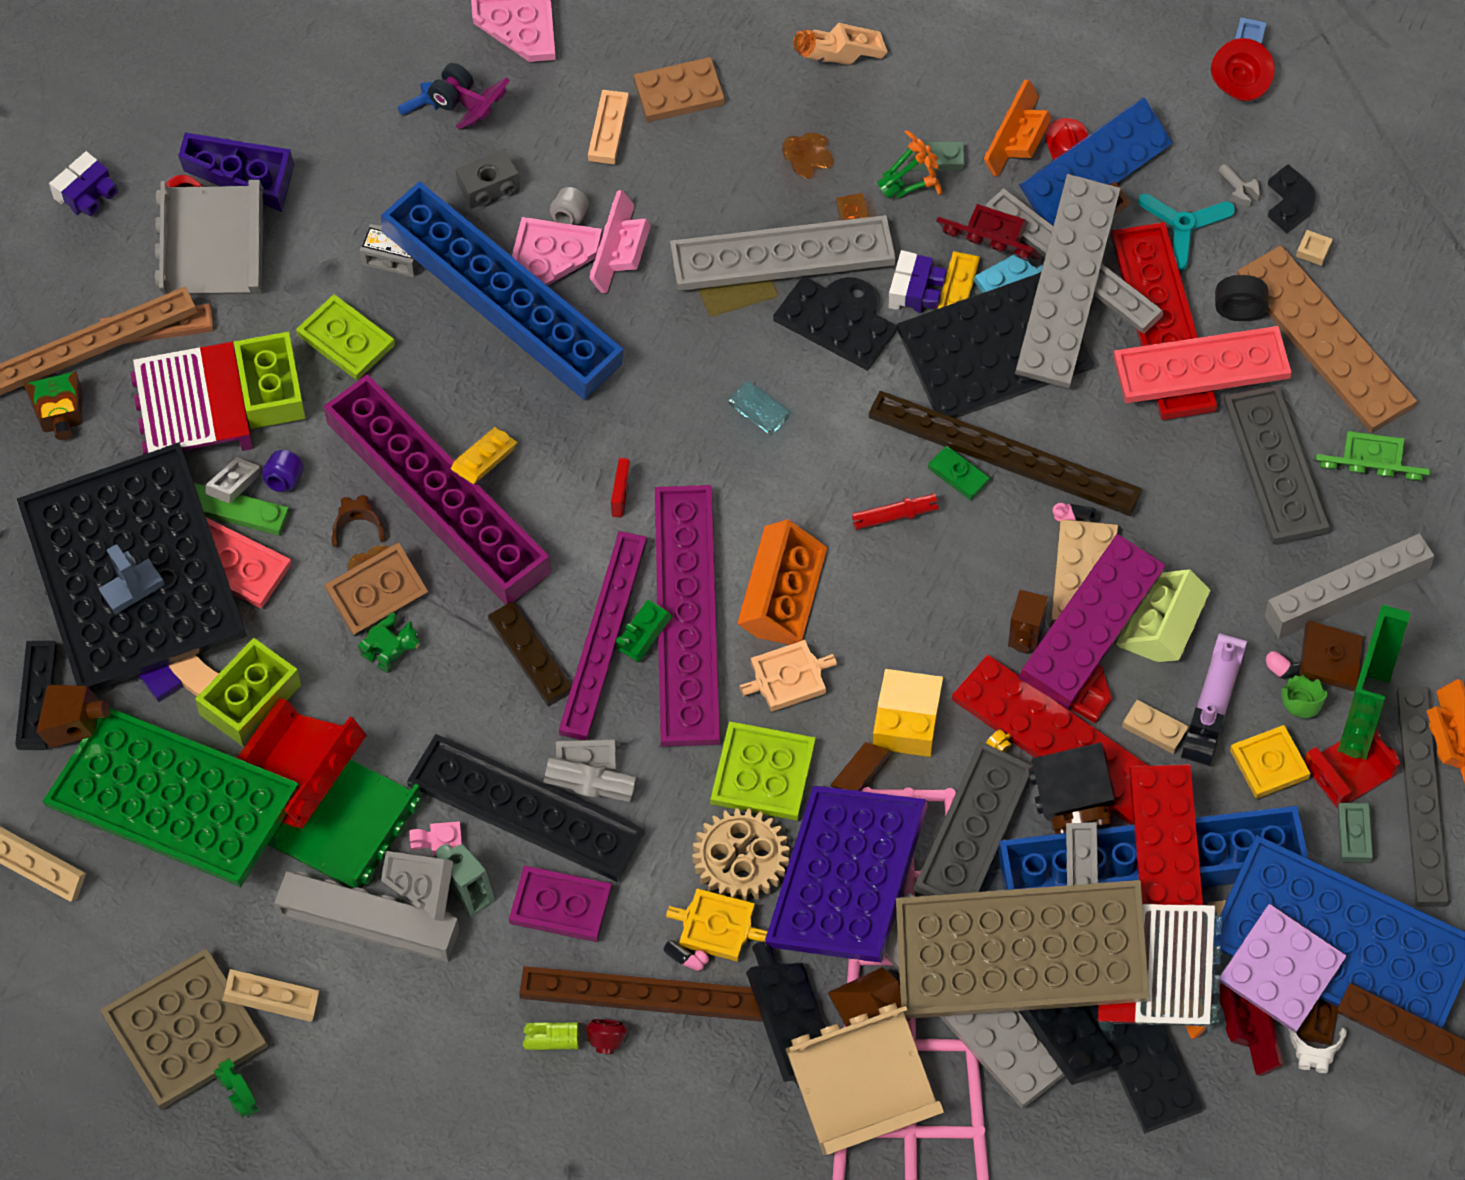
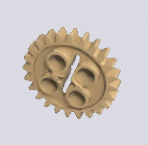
(762, 869)

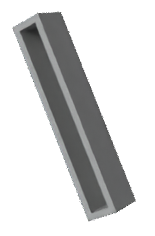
(1349, 586)
(366, 916)

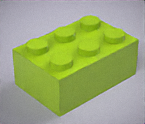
(269, 380)
(247, 691)

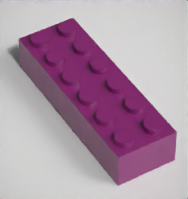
(1092, 621)

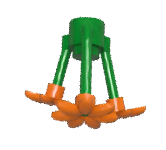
(892, 181)

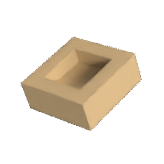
(1314, 247)

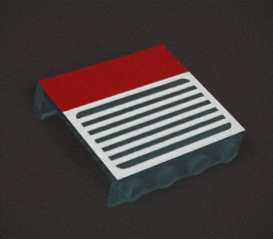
(1179, 967)

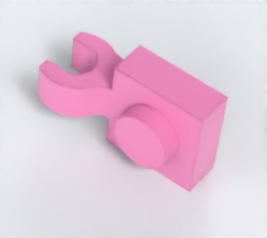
(440, 834)

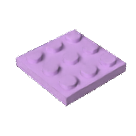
(1282, 968)

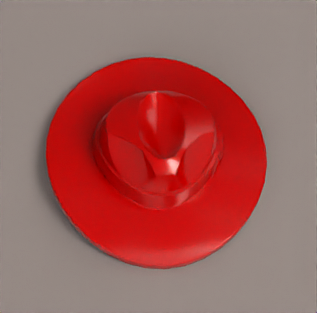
(1243, 69)

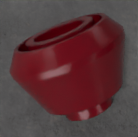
(606, 1034)

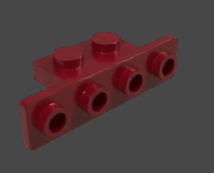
(995, 228)
(1251, 1028)

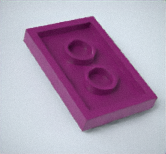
(560, 903)

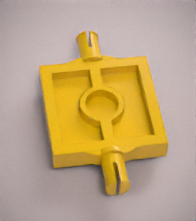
(716, 924)

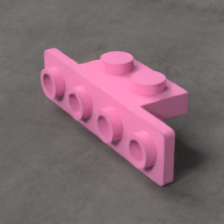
(620, 243)

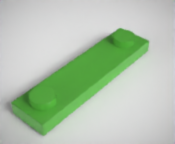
(245, 512)

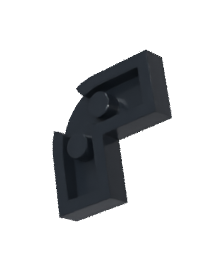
(1297, 198)

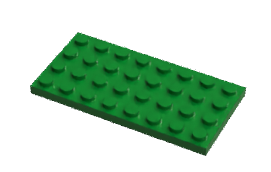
(172, 796)

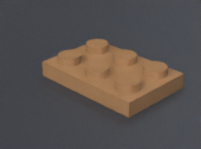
(679, 89)
(375, 588)

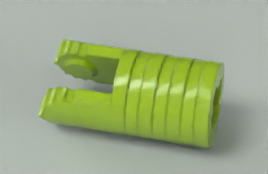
(551, 1036)

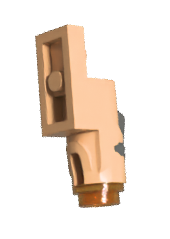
(841, 45)

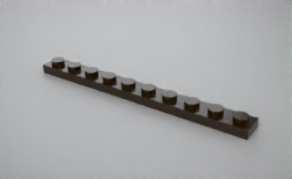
(1005, 453)

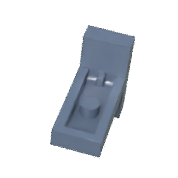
(133, 580)

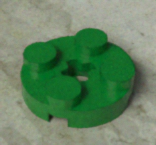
(241, 1097)

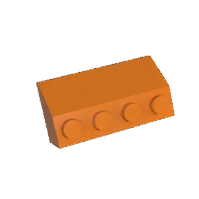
(782, 583)

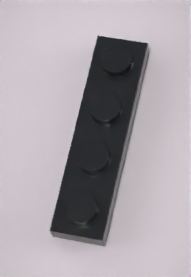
(37, 675)

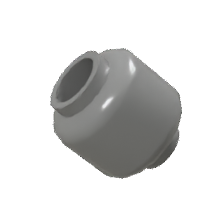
(569, 206)

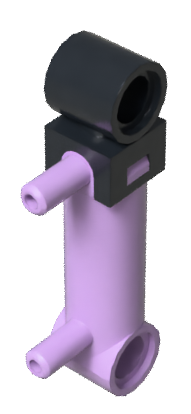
(1214, 699)

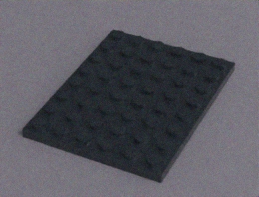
(154, 515)

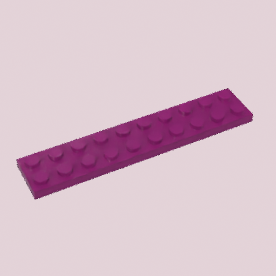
(688, 593)

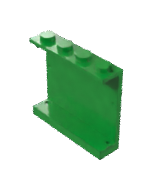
(1377, 665)
(351, 826)

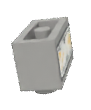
(384, 254)

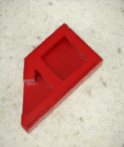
(620, 488)
(1093, 697)

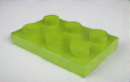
(345, 337)

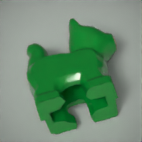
(388, 645)

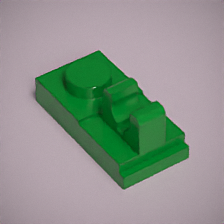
(643, 630)

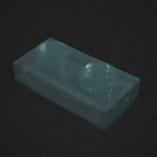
(758, 408)

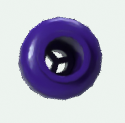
(282, 471)

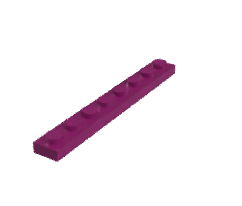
(602, 636)

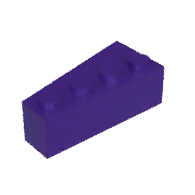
(237, 162)

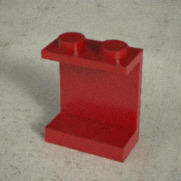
(1350, 778)

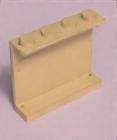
(862, 1079)

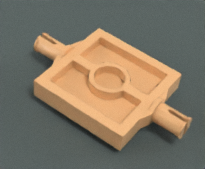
(788, 675)

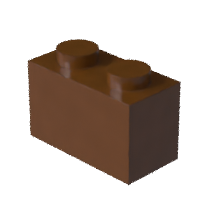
(1027, 621)

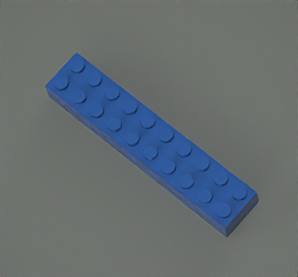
(502, 290)
(1220, 839)

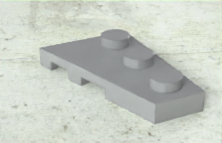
(420, 879)

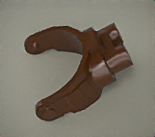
(355, 510)

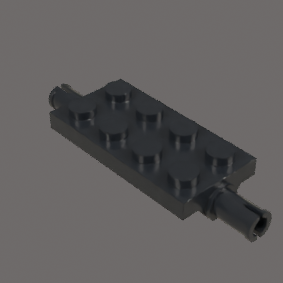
(784, 1004)

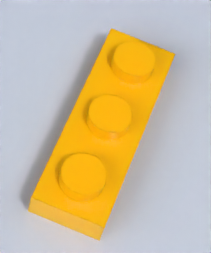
(484, 455)

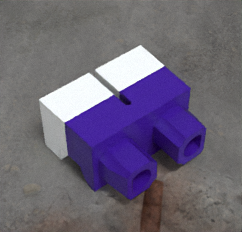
(83, 185)
(912, 281)

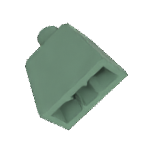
(467, 871)

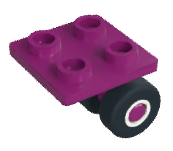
(455, 89)

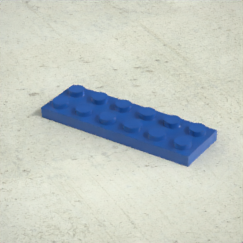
(1101, 157)

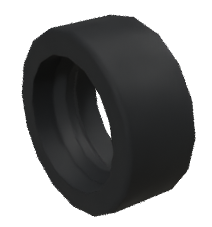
(1241, 309)

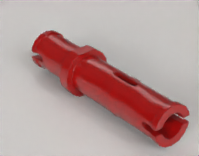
(905, 509)

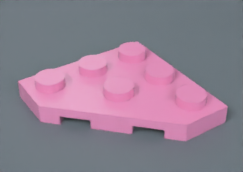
(519, 25)
(554, 248)

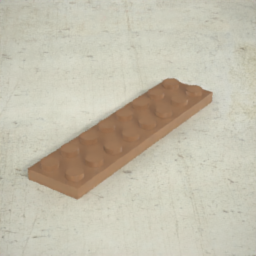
(1330, 341)

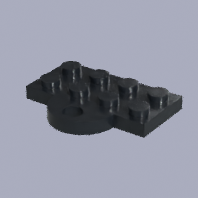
(837, 319)

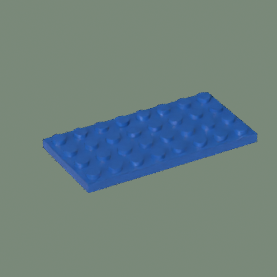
(1386, 943)

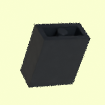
(1072, 781)

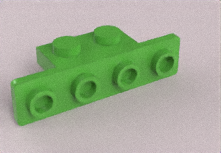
(1375, 453)

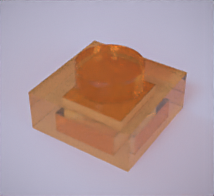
(852, 207)

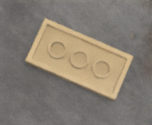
(1078, 551)

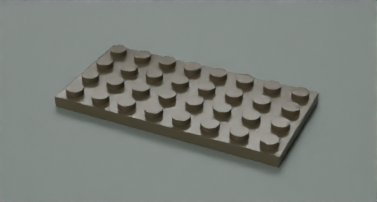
(1022, 949)

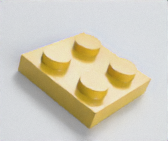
(1270, 761)

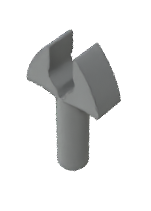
(1238, 196)

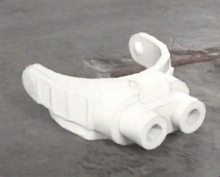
(1314, 1057)

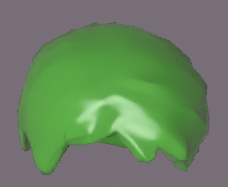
(1303, 697)

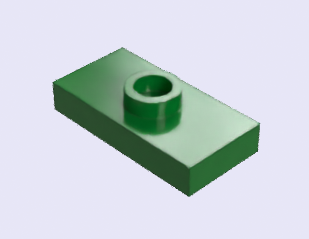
(958, 473)

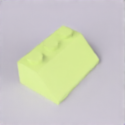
(1166, 617)

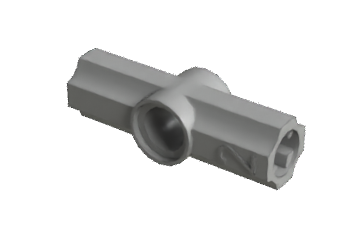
(589, 779)

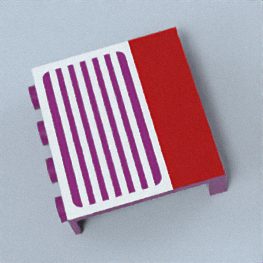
(191, 398)

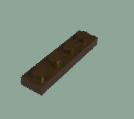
(530, 653)

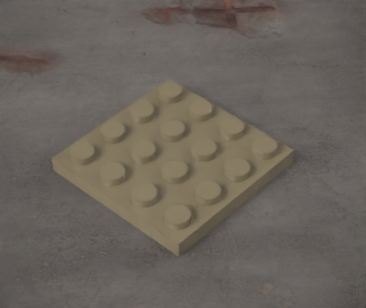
(182, 1029)

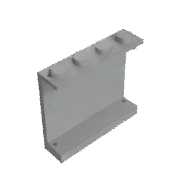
(210, 239)

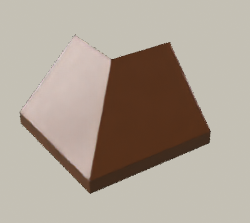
(866, 995)

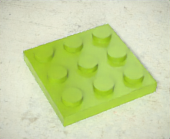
(763, 771)

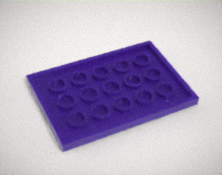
(846, 873)

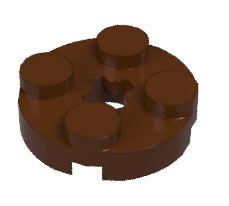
(1098, 814)

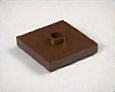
(1331, 655)

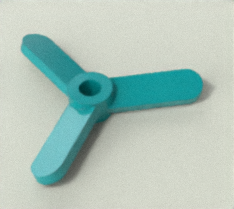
(1193, 221)

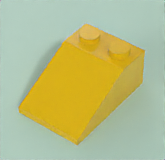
(907, 712)

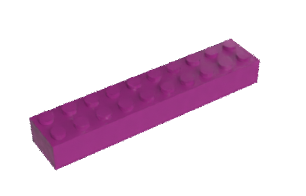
(446, 502)

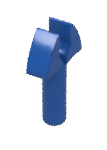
(418, 101)

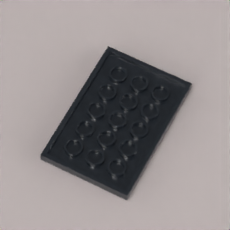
(972, 349)

